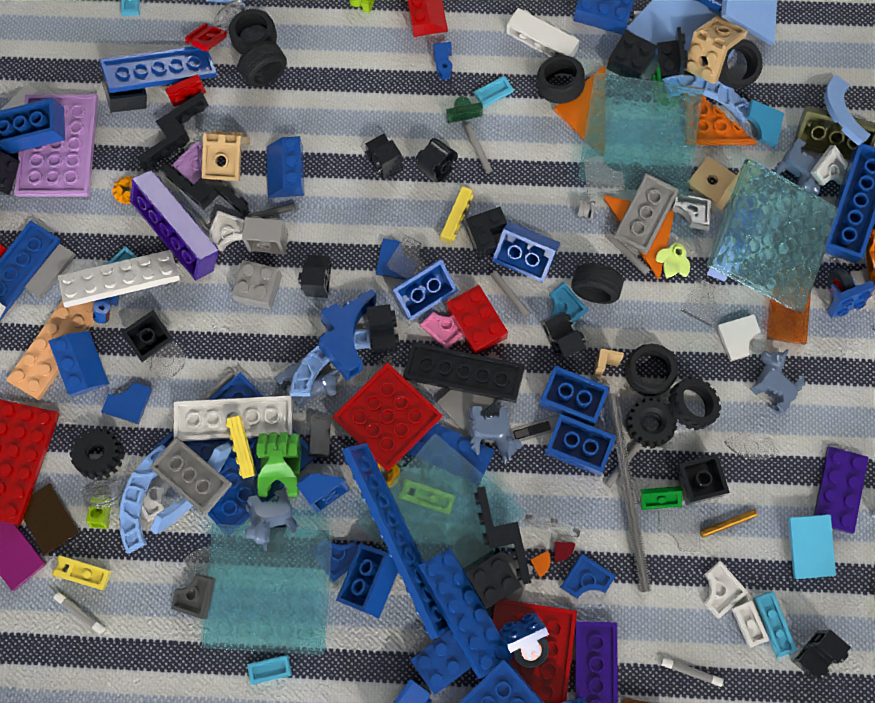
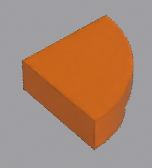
(541, 563)

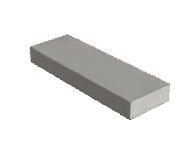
(49, 271)

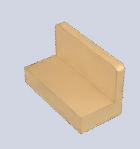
(606, 357)

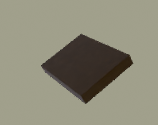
(49, 520)

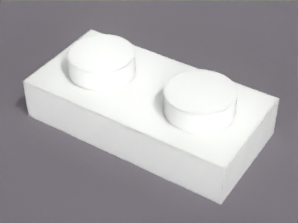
(750, 624)

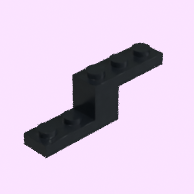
(175, 134)
(205, 190)
(502, 535)

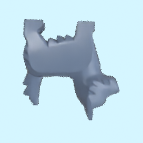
(800, 165)
(324, 383)
(775, 383)
(492, 428)
(268, 515)

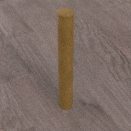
(728, 523)

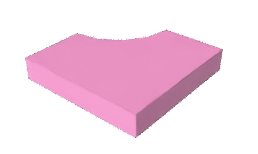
(441, 329)

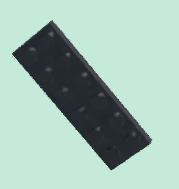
(464, 372)

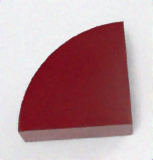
(563, 550)

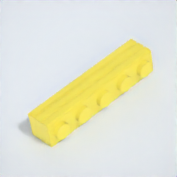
(457, 215)
(241, 446)

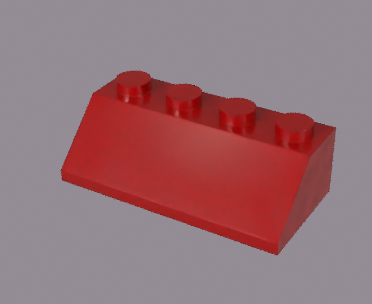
(427, 17)

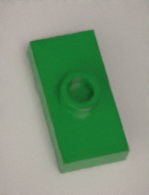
(661, 498)

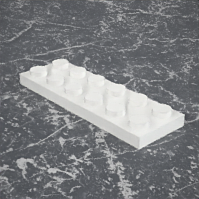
(117, 278)
(208, 418)

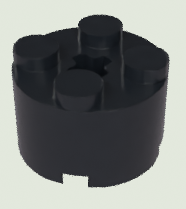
(436, 160)

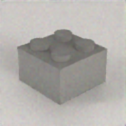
(265, 235)
(256, 285)

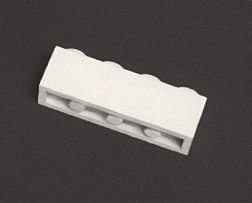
(541, 35)

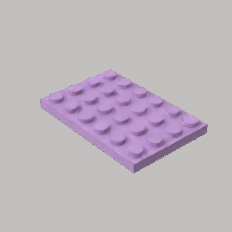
(63, 166)

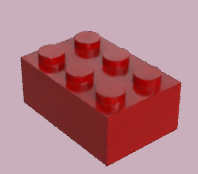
(476, 320)

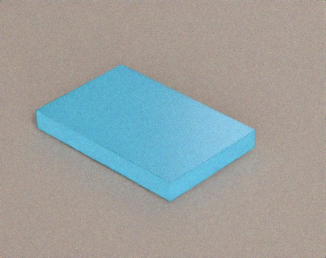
(812, 546)

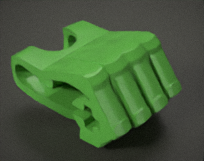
(279, 461)

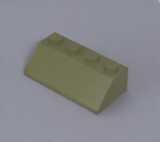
(820, 132)

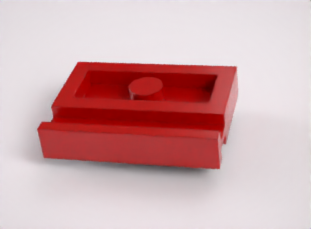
(206, 37)
(185, 90)

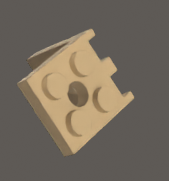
(713, 42)
(225, 145)
(718, 193)

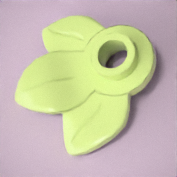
(672, 262)

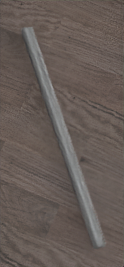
(629, 495)

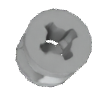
(584, 209)

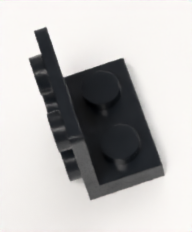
(672, 55)

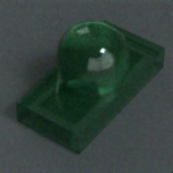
(464, 110)

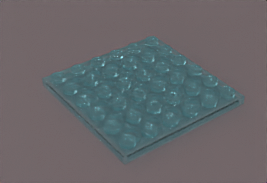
(643, 129)
(773, 236)
(440, 504)
(270, 596)

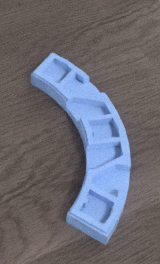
(717, 91)
(839, 113)
(316, 360)
(132, 502)
(176, 510)

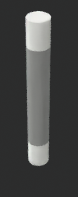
(79, 613)
(692, 672)

